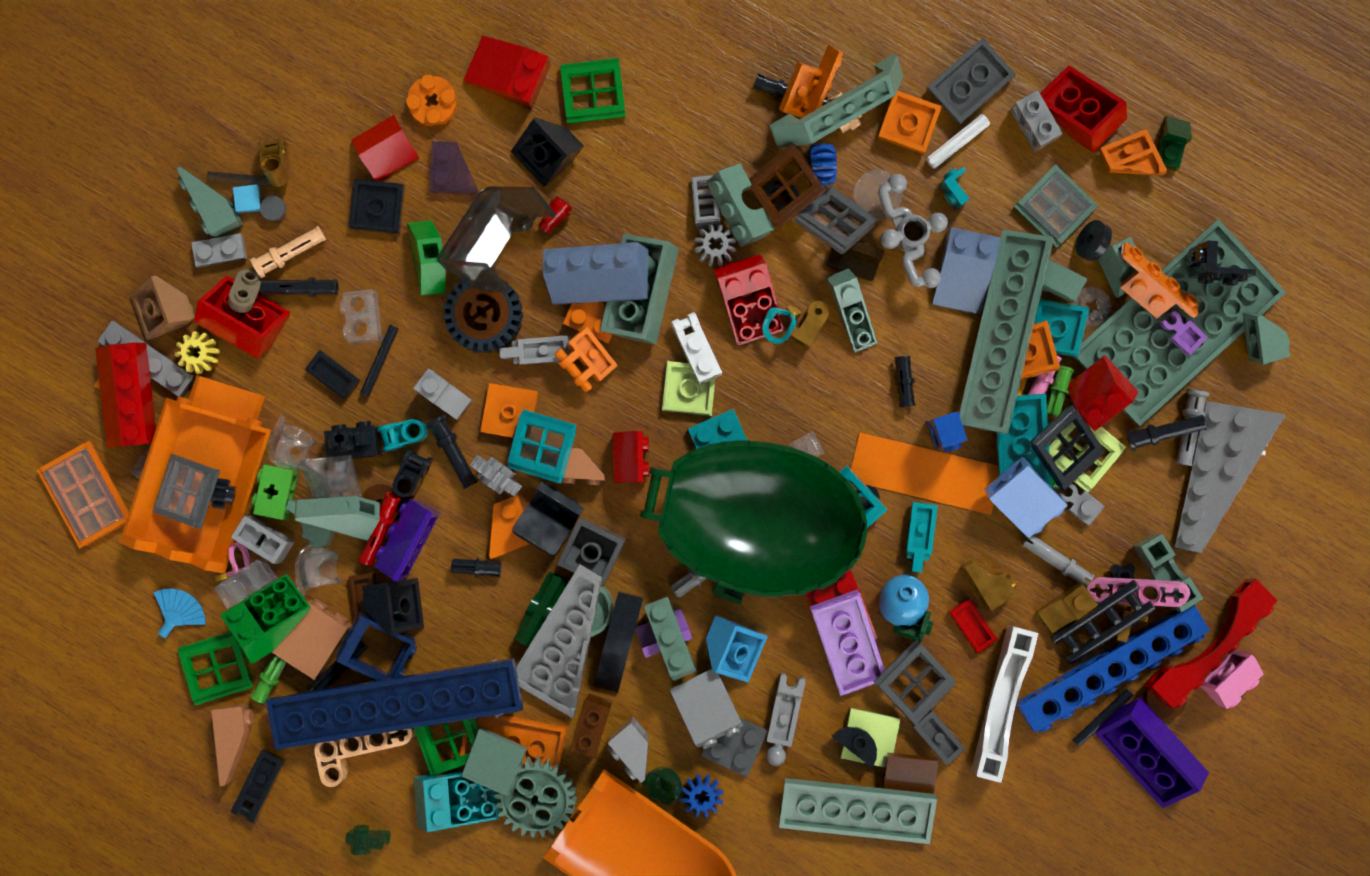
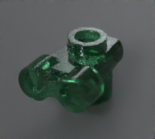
(364, 840)

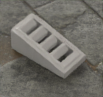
(704, 217)

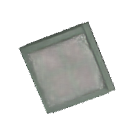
(1055, 205)

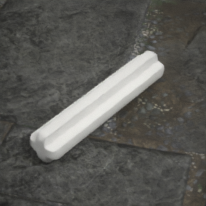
(958, 141)

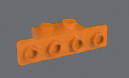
(810, 85)
(1152, 287)

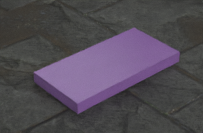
(848, 642)

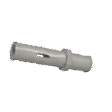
(1067, 566)

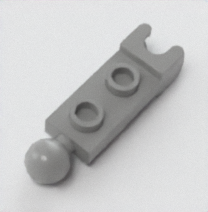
(784, 718)

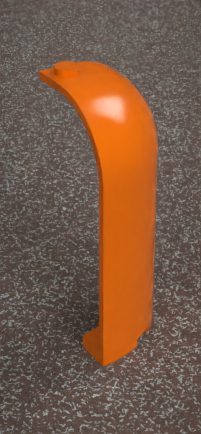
(628, 835)

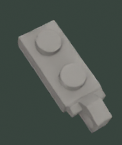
(535, 350)

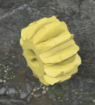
(187, 352)

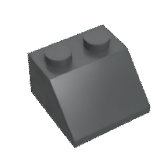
(592, 548)

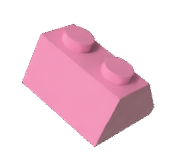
(1232, 679)

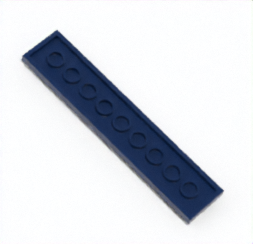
(394, 704)

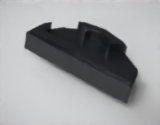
(858, 742)

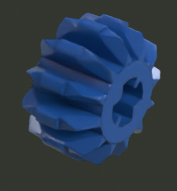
(823, 162)
(706, 803)

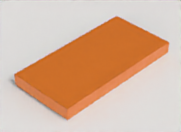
(539, 737)

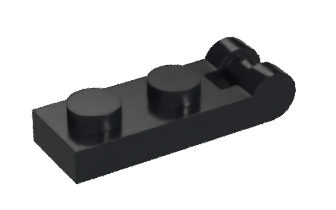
(258, 785)

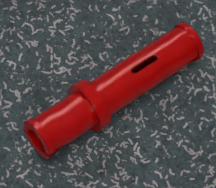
(375, 540)

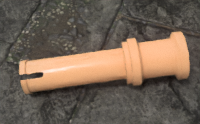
(275, 255)

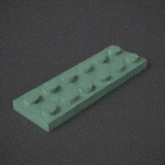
(857, 810)

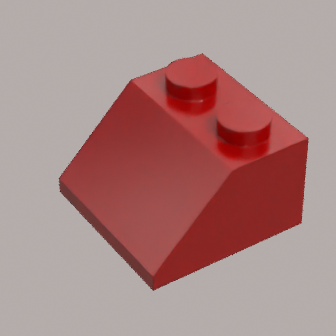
(1101, 392)

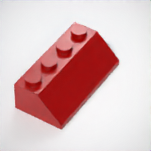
(126, 394)

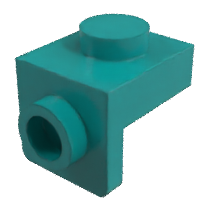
(953, 192)

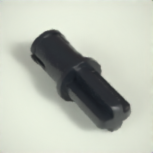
(476, 567)

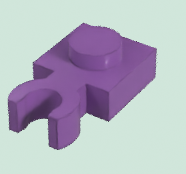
(1186, 336)

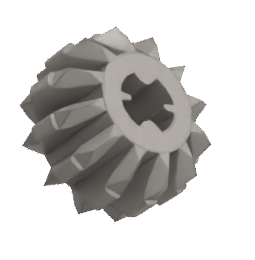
(715, 254)

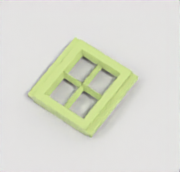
(1105, 439)

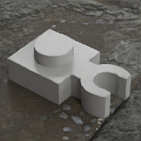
(1083, 506)

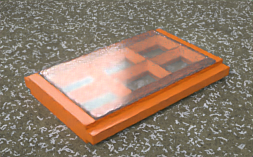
(84, 494)

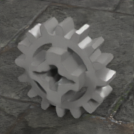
(495, 475)

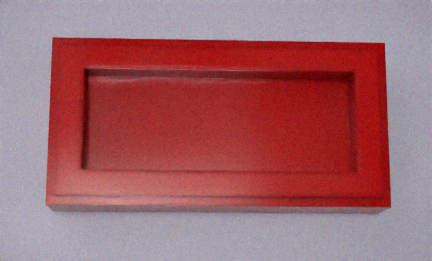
(972, 625)

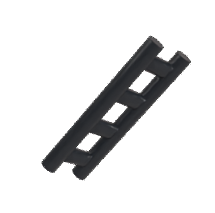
(1103, 607)

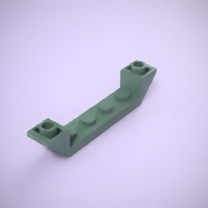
(842, 109)

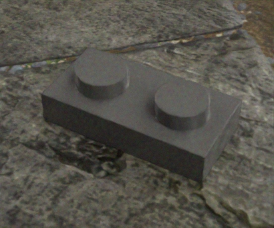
(939, 737)

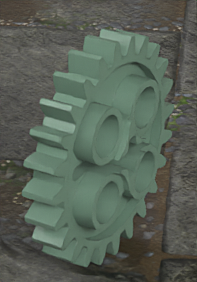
(528, 816)

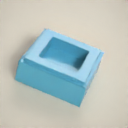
(247, 198)

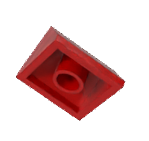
(385, 148)

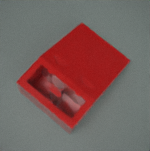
(747, 298)

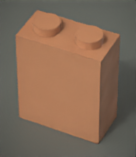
(314, 640)

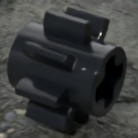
(223, 494)

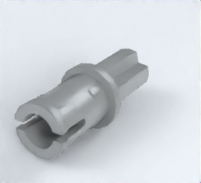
(686, 583)

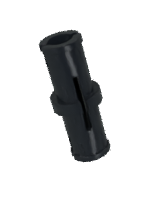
(904, 381)

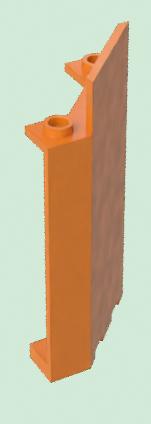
(214, 429)

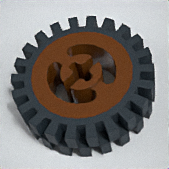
(497, 333)

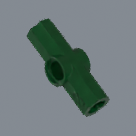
(540, 607)

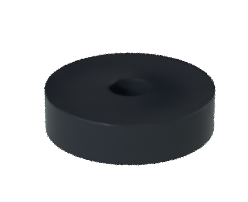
(1093, 240)

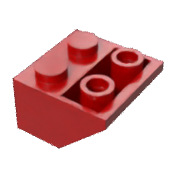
(629, 457)

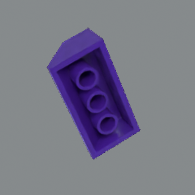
(1152, 753)

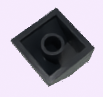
(546, 149)
(394, 605)

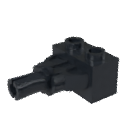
(358, 442)

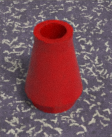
(562, 212)

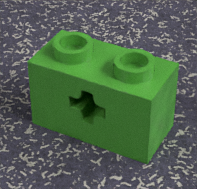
(274, 505)

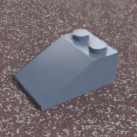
(965, 270)

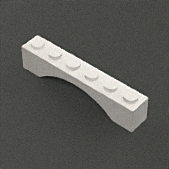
(995, 731)

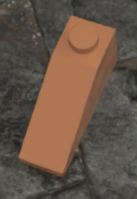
(231, 732)

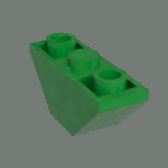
(425, 247)

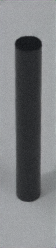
(379, 360)
(1103, 717)

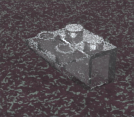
(331, 477)

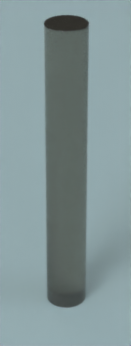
(238, 178)

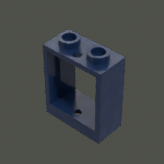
(352, 639)

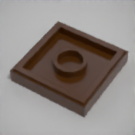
(910, 773)

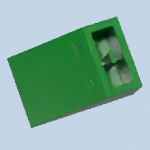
(266, 618)

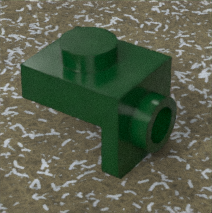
(916, 631)

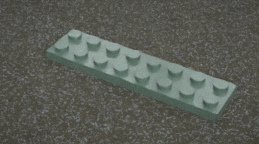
(1005, 331)

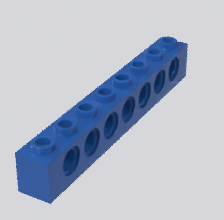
(1192, 632)

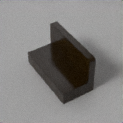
(860, 259)

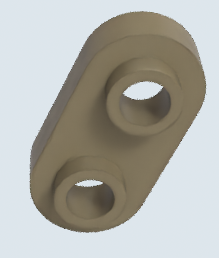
(247, 286)

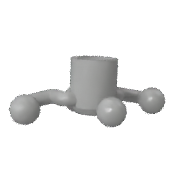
(895, 238)

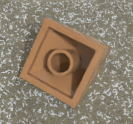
(161, 307)

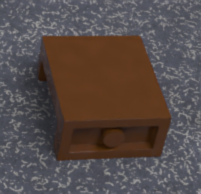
(591, 725)

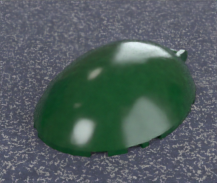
(759, 517)

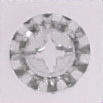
(1102, 302)

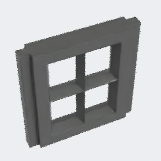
(930, 698)

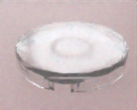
(866, 193)

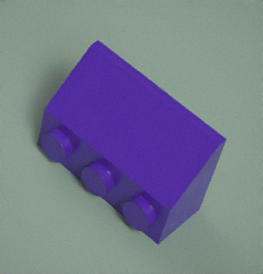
(406, 539)

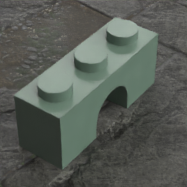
(744, 222)
(1158, 559)
(670, 639)

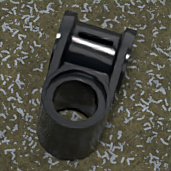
(411, 472)

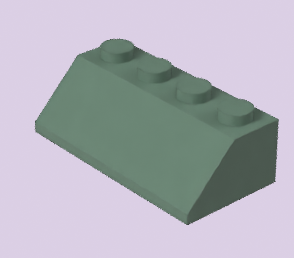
(642, 318)

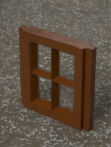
(798, 203)

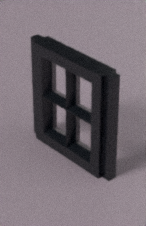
(1080, 464)

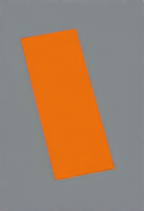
(924, 473)

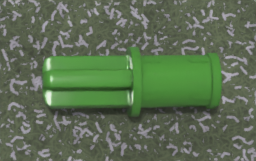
(1059, 390)
(268, 679)

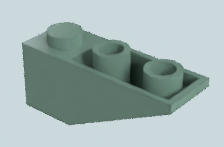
(215, 210)
(852, 309)
(344, 515)

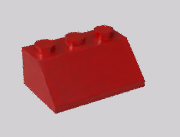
(249, 331)

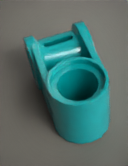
(398, 434)

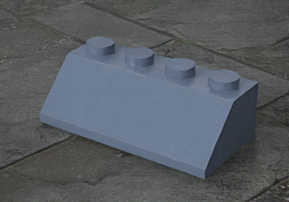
(596, 273)

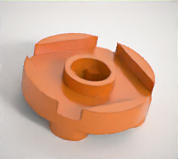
(446, 99)

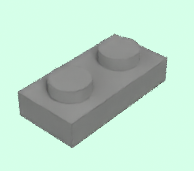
(219, 250)

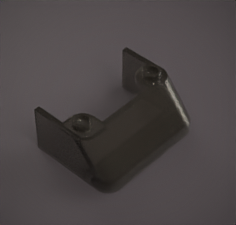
(485, 231)

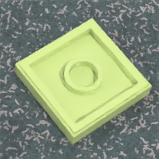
(684, 393)
(881, 729)

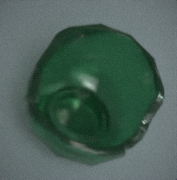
(663, 784)

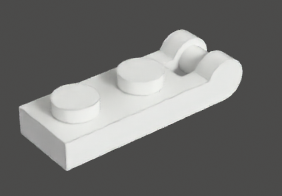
(696, 349)

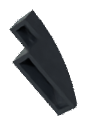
(618, 641)

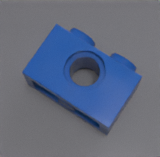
(947, 432)

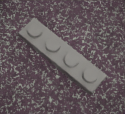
(161, 367)

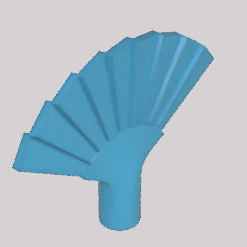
(178, 609)

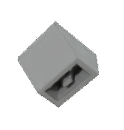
(631, 746)

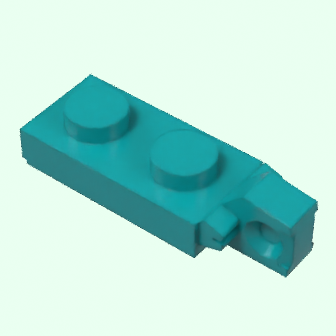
(920, 534)

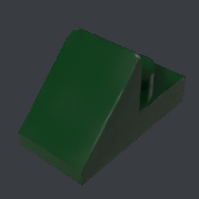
(1172, 141)

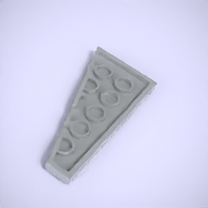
(1221, 467)
(558, 653)

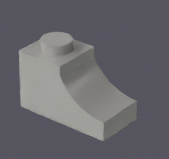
(442, 394)

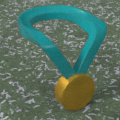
(793, 314)

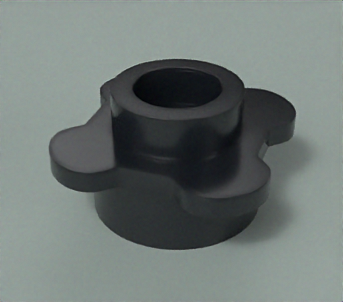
(1117, 571)

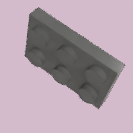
(970, 81)

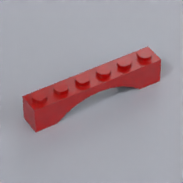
(1246, 607)

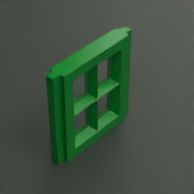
(590, 69)
(222, 688)
(430, 752)

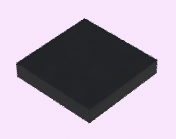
(376, 206)

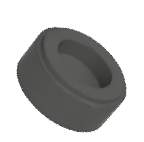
(273, 208)

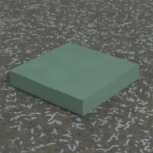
(494, 762)

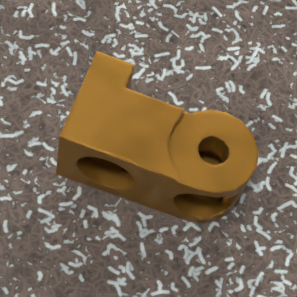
(815, 318)

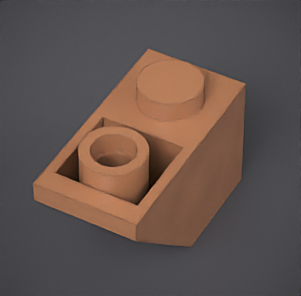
(582, 467)

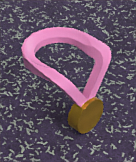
(246, 557)

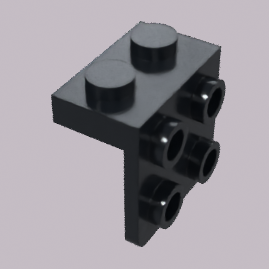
(1203, 266)
(547, 519)

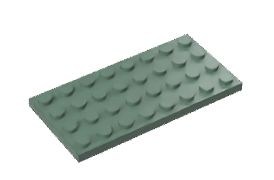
(1143, 348)

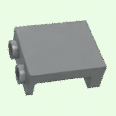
(706, 709)

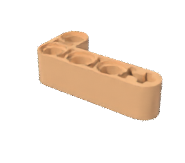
(343, 750)

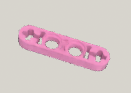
(1170, 600)

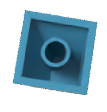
(734, 648)

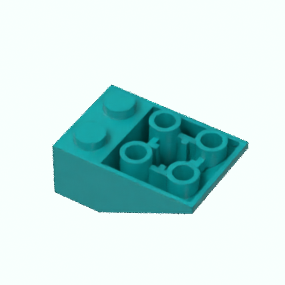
(452, 801)

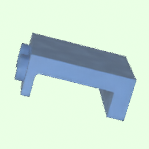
(1025, 497)

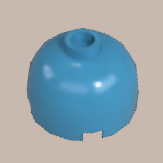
(903, 600)

